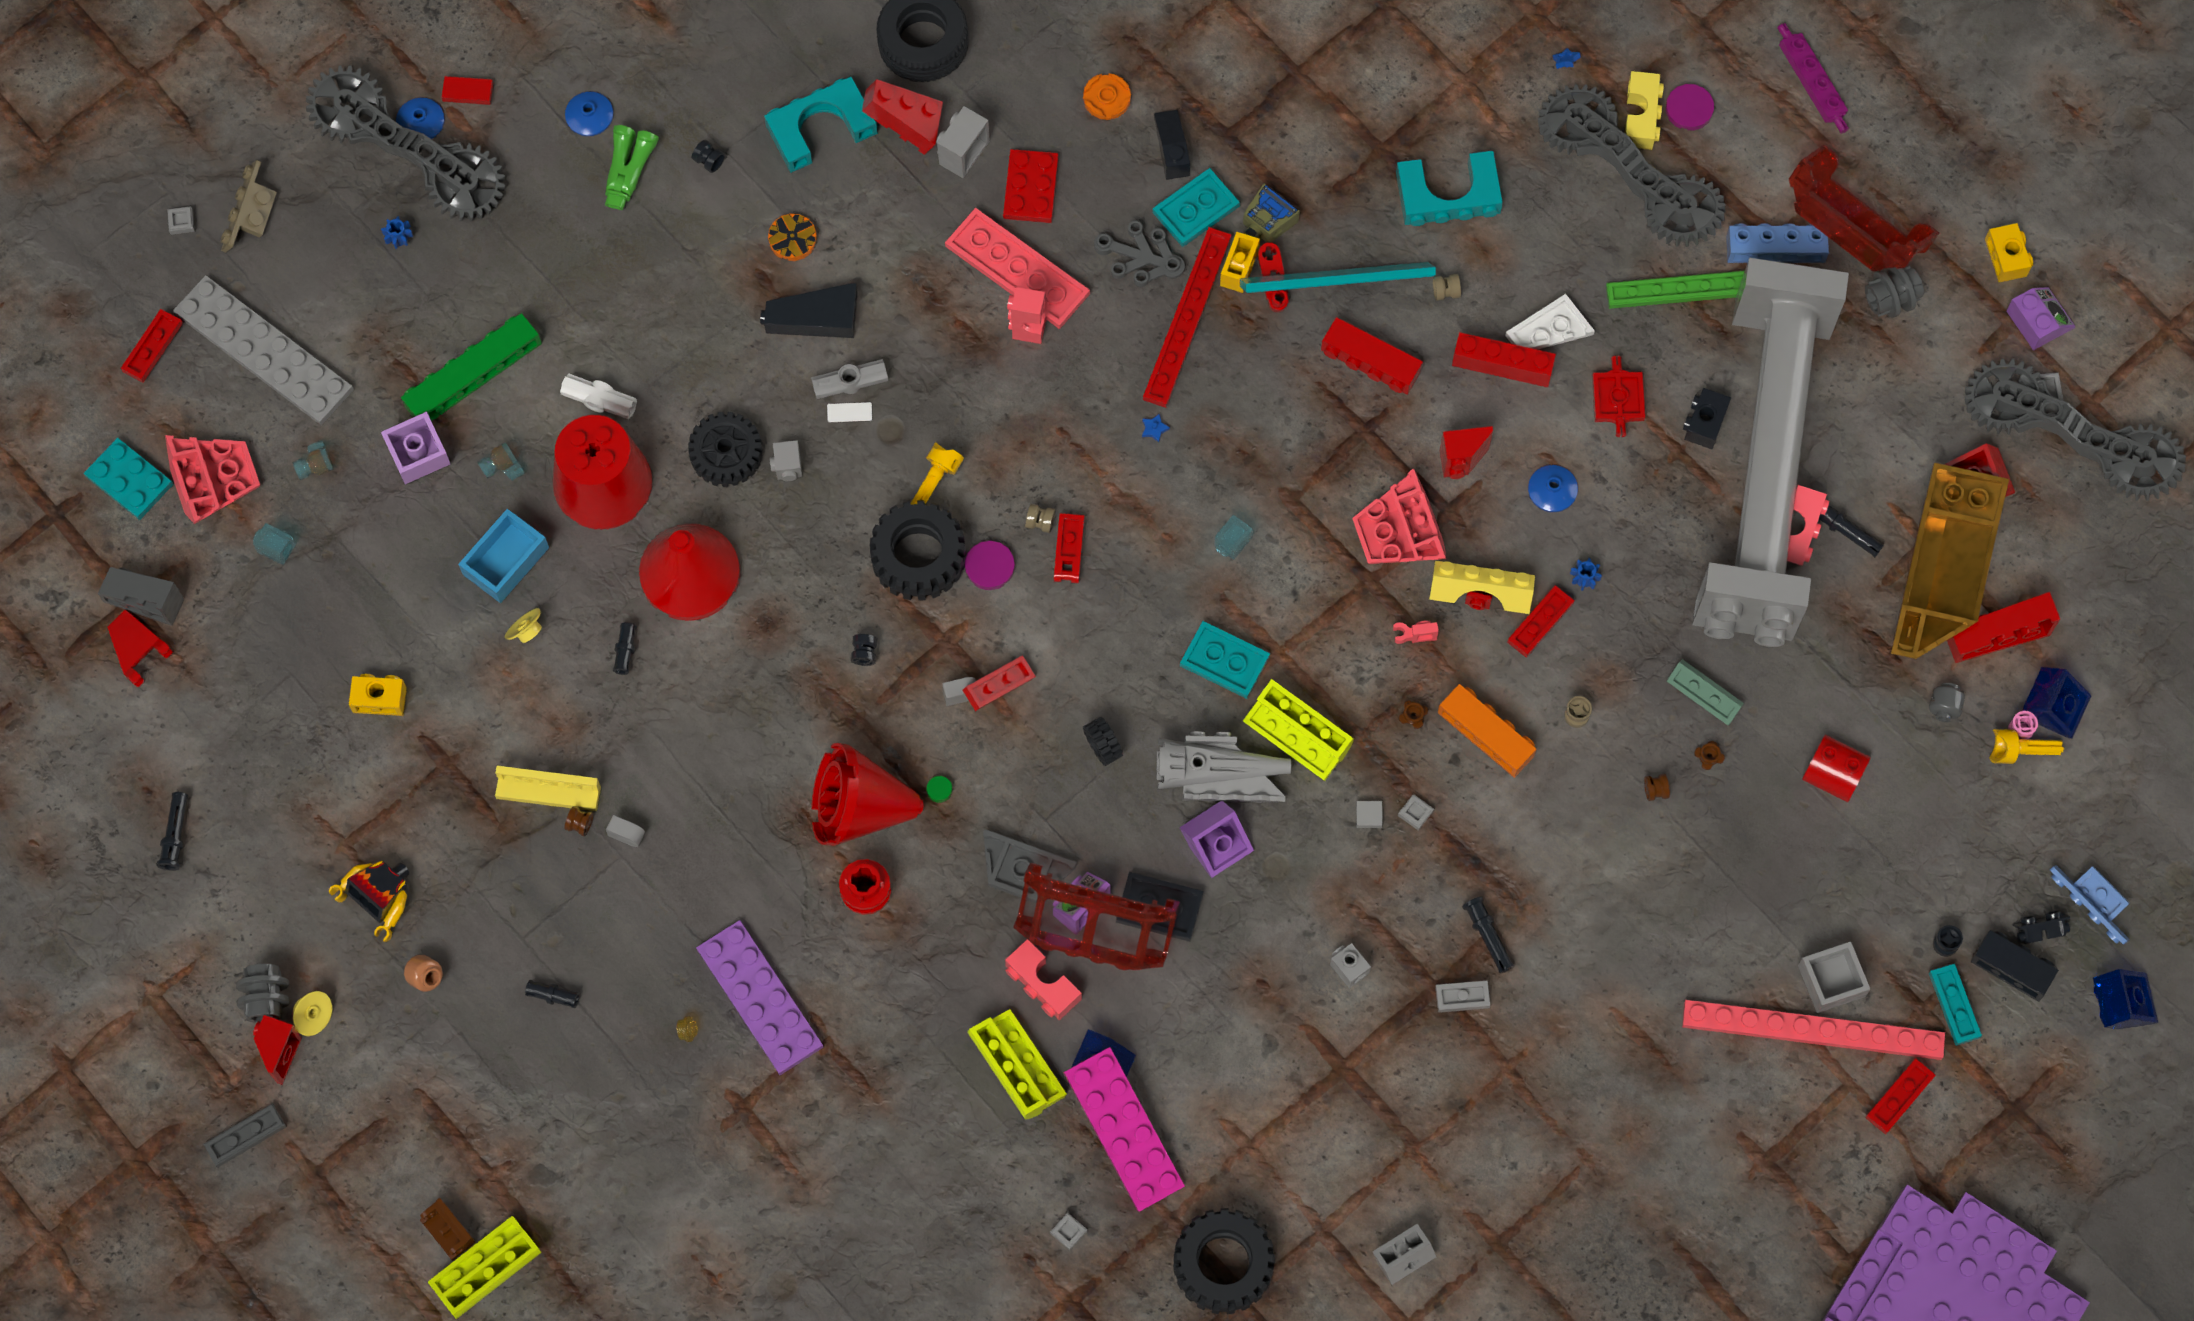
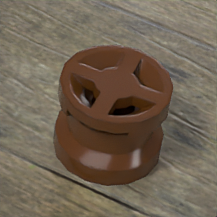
(1656, 787)
(579, 821)

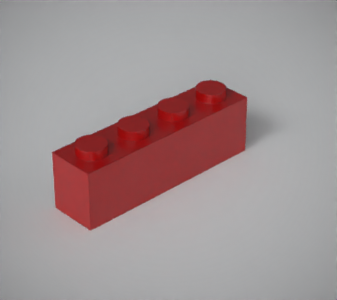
(1371, 356)
(1503, 359)

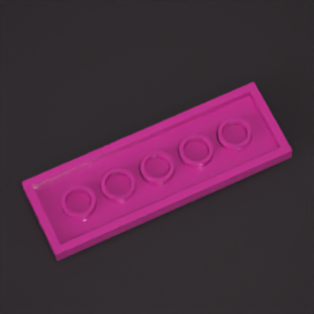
(1124, 1129)

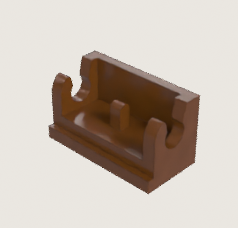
(446, 1229)

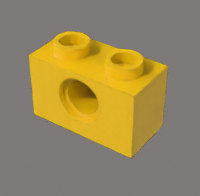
(1239, 261)
(2008, 266)
(389, 703)

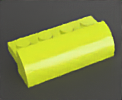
(1298, 730)
(1017, 1064)
(484, 1267)

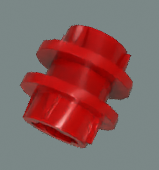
(876, 896)

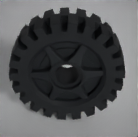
(725, 466)

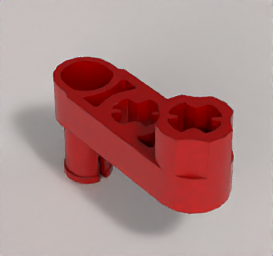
(1266, 268)

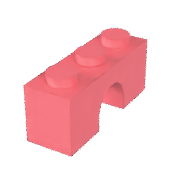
(1027, 315)
(1810, 505)
(1056, 997)

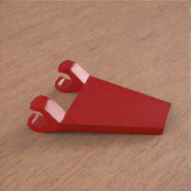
(133, 643)

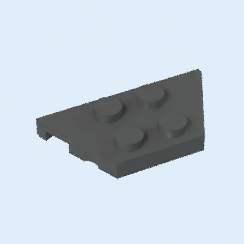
(1009, 860)

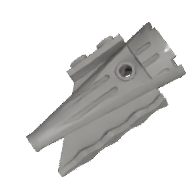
(1223, 770)

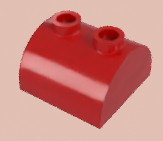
(1836, 768)

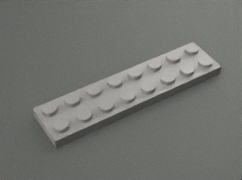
(263, 350)

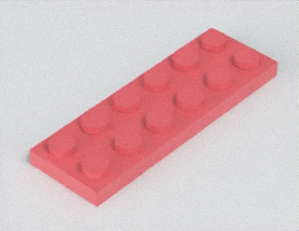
(1015, 264)

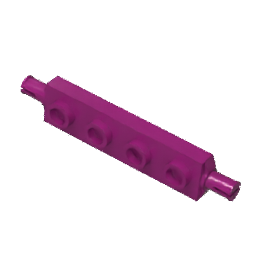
(1813, 78)

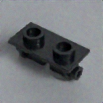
(2052, 923)

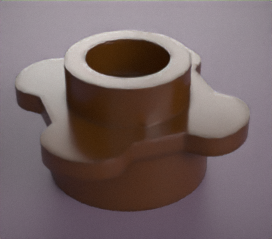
(1413, 707)
(1709, 748)

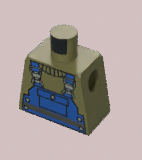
(1269, 215)

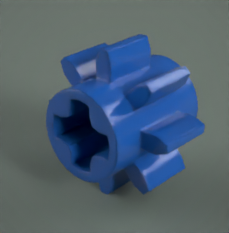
(391, 235)
(1587, 568)

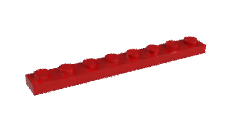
(1187, 317)

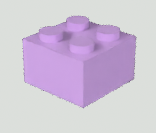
(415, 448)

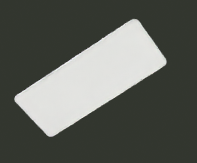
(849, 412)

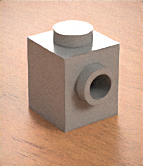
(786, 461)
(1349, 965)

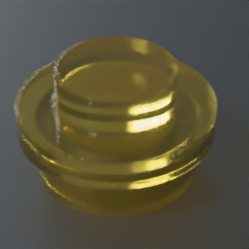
(687, 1029)

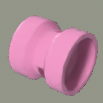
(2021, 728)

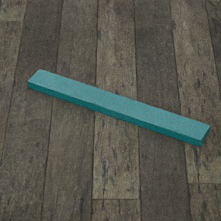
(1337, 277)

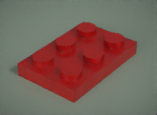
(1030, 186)

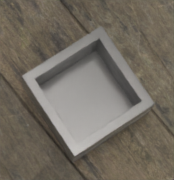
(963, 141)
(1834, 977)

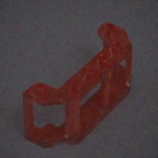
(1849, 219)
(1095, 903)

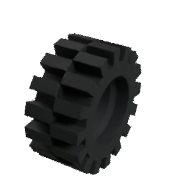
(1102, 741)

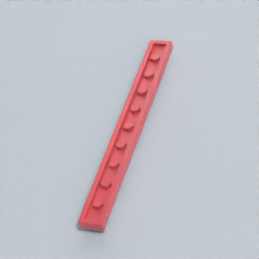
(1813, 1030)

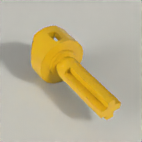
(942, 463)
(2009, 745)

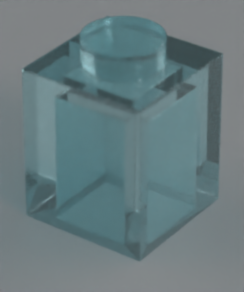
(1233, 537)
(273, 543)

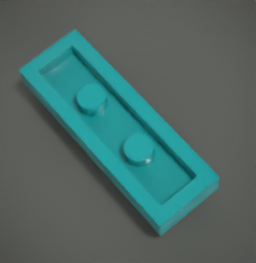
(1955, 1004)

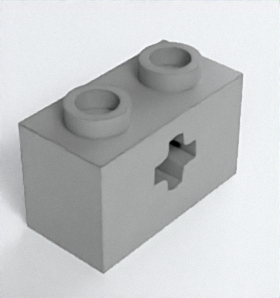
(1404, 1254)

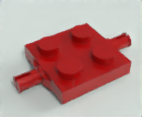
(1618, 396)

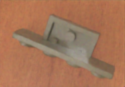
(251, 208)

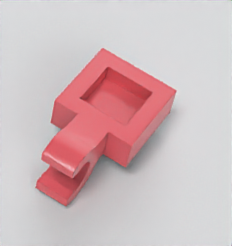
(1420, 632)

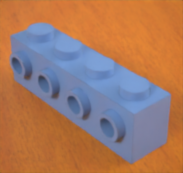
(1776, 243)

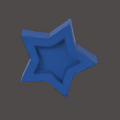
(1566, 58)
(1154, 428)

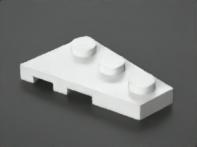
(1551, 326)

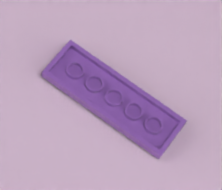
(759, 997)

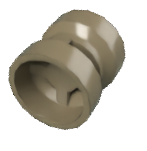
(1446, 287)
(1045, 521)
(1580, 706)

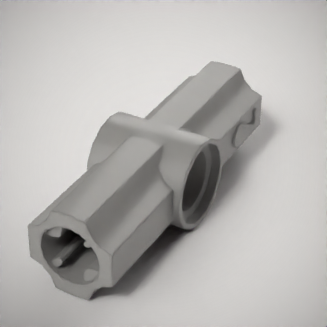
(834, 383)

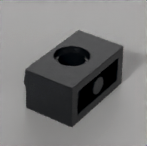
(1709, 404)

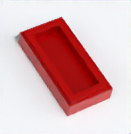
(467, 90)

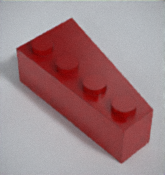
(2006, 628)

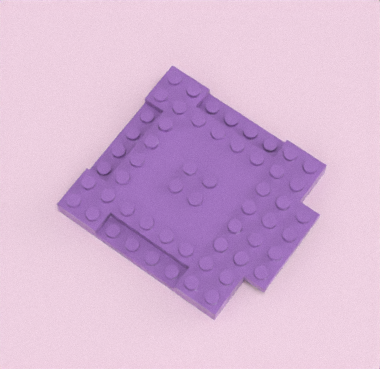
(1953, 1269)

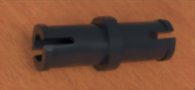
(624, 648)
(552, 994)

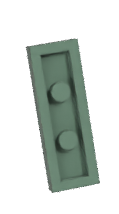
(1705, 692)

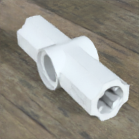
(598, 396)

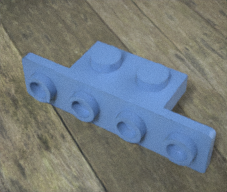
(2098, 896)

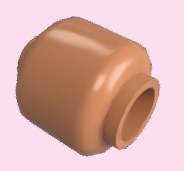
(423, 973)

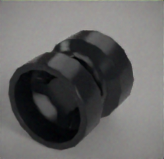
(707, 155)
(864, 649)
(1949, 935)

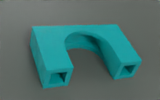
(839, 99)
(1422, 206)

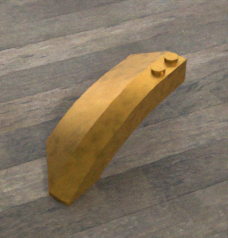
(1949, 558)

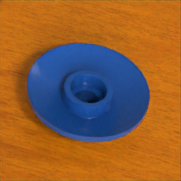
(431, 121)
(590, 122)
(1551, 498)

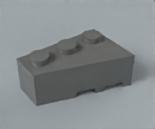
(142, 595)

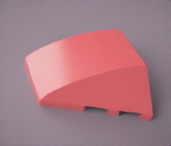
(210, 473)
(1400, 525)

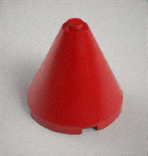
(689, 571)
(858, 797)

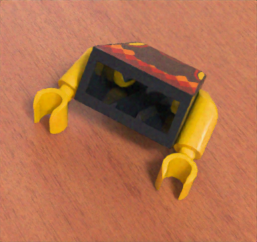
(377, 890)

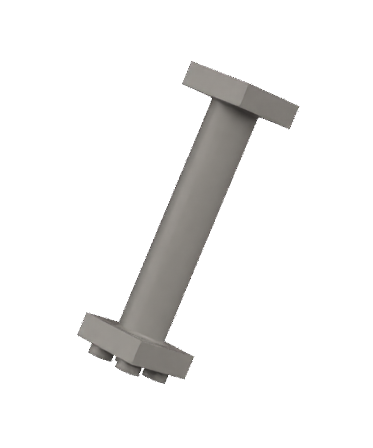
(1757, 594)

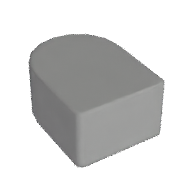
(953, 690)
(625, 831)

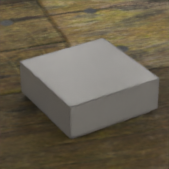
(181, 220)
(1415, 812)
(1368, 814)
(1068, 1231)

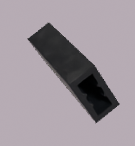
(814, 313)

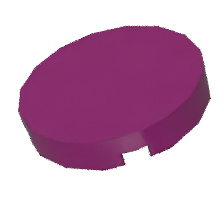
(1689, 107)
(989, 565)

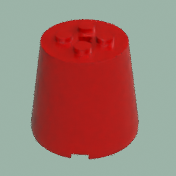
(601, 488)

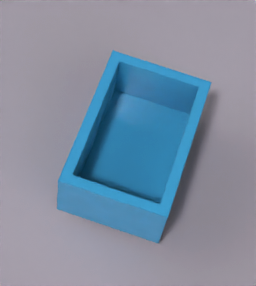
(503, 555)

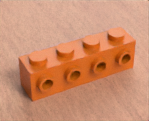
(1487, 730)

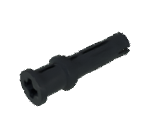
(1838, 522)
(170, 843)
(1484, 924)

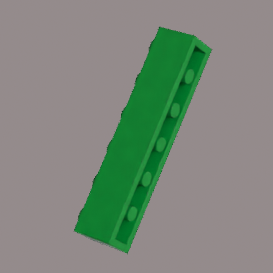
(472, 369)

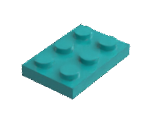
(1196, 207)
(128, 479)
(1224, 659)

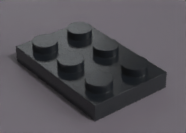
(1147, 889)

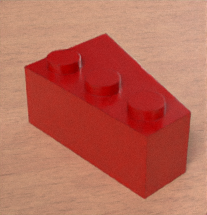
(905, 112)

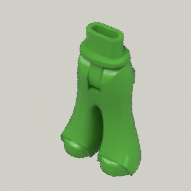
(622, 178)

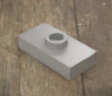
(1462, 996)

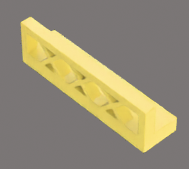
(547, 788)

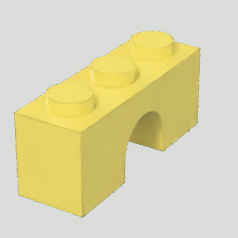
(1644, 91)

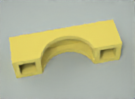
(1454, 580)

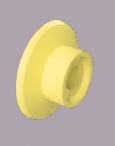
(525, 627)
(312, 1013)

